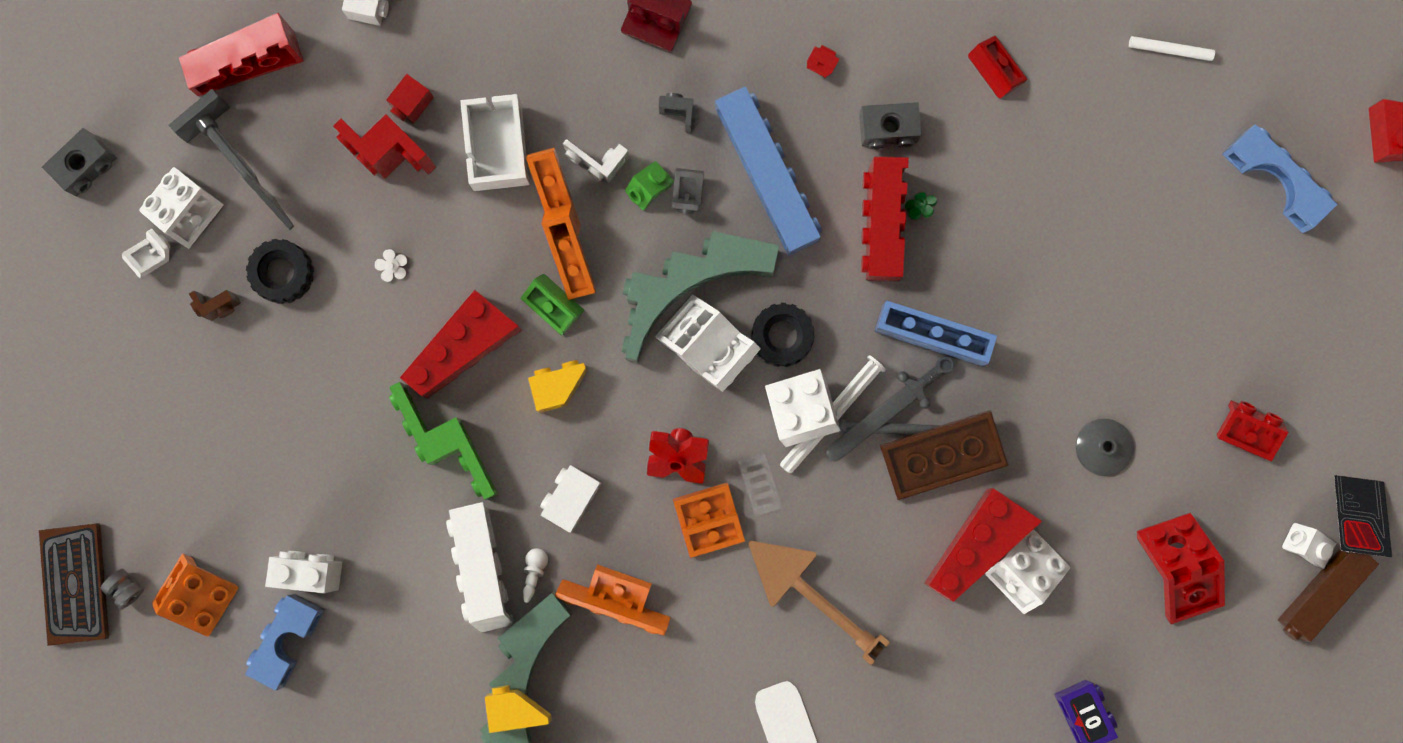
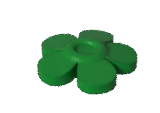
(922, 205)

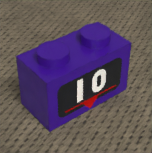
(1086, 713)

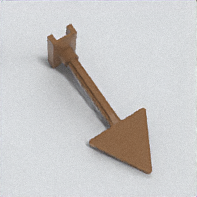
(782, 569)

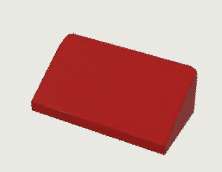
(997, 67)

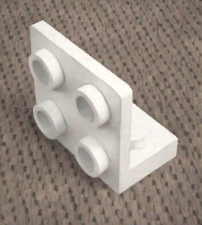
(180, 208)
(1028, 572)

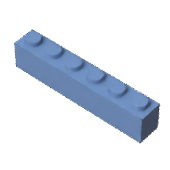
(767, 170)

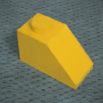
(513, 710)

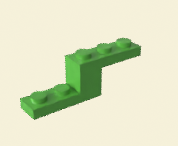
(442, 441)

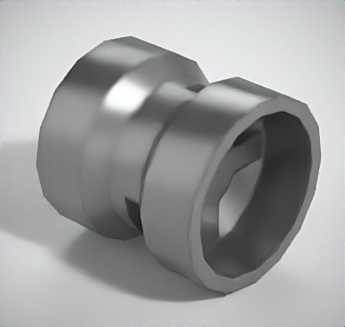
(122, 589)

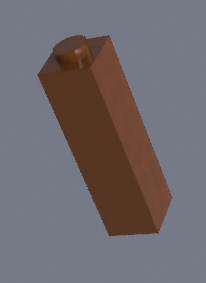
(1326, 594)

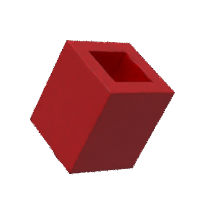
(409, 99)

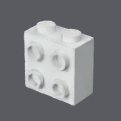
(296, 572)

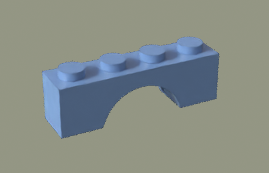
(1304, 198)

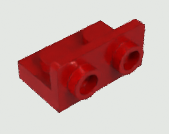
(1253, 430)

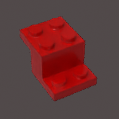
(383, 147)

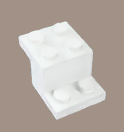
(708, 342)

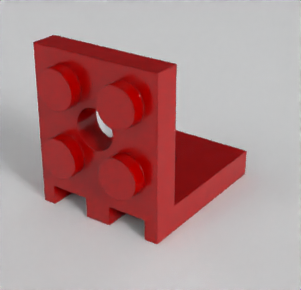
(1185, 570)

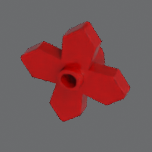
(679, 454)

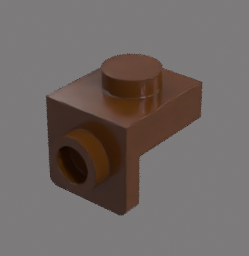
(219, 306)

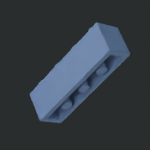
(935, 333)

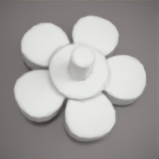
(391, 265)

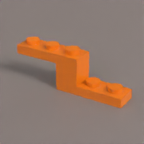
(561, 223)

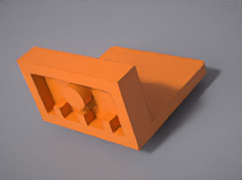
(193, 596)

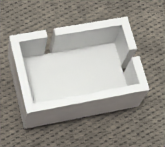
(495, 143)

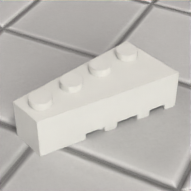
(478, 568)

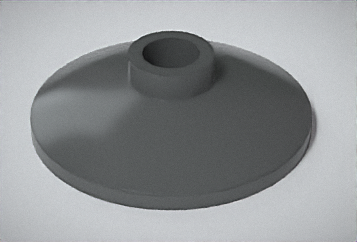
(1090, 447)

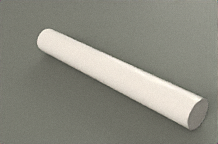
(1171, 48)

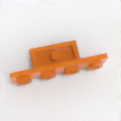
(616, 597)

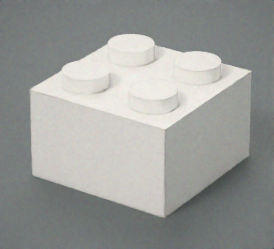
(802, 408)

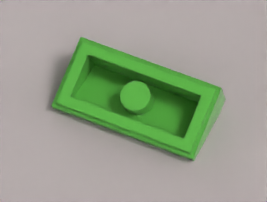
(552, 304)

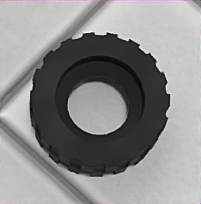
(261, 259)
(794, 316)

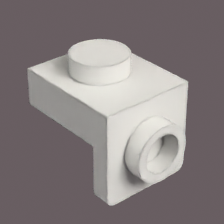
(147, 254)
(1309, 544)

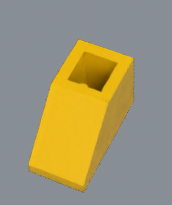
(556, 387)

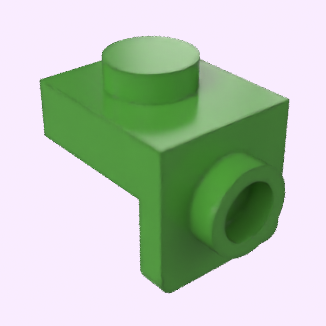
(648, 185)

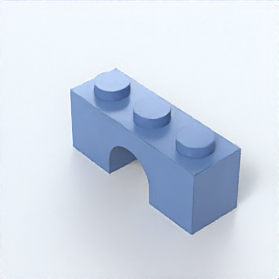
(270, 663)

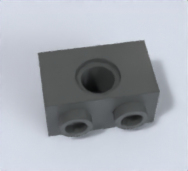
(903, 115)
(64, 164)

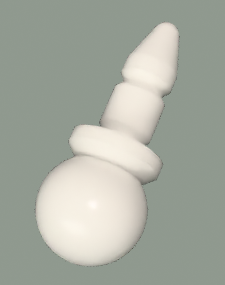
(535, 561)

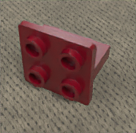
(656, 21)

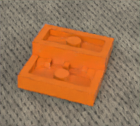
(708, 520)

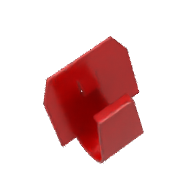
(822, 61)

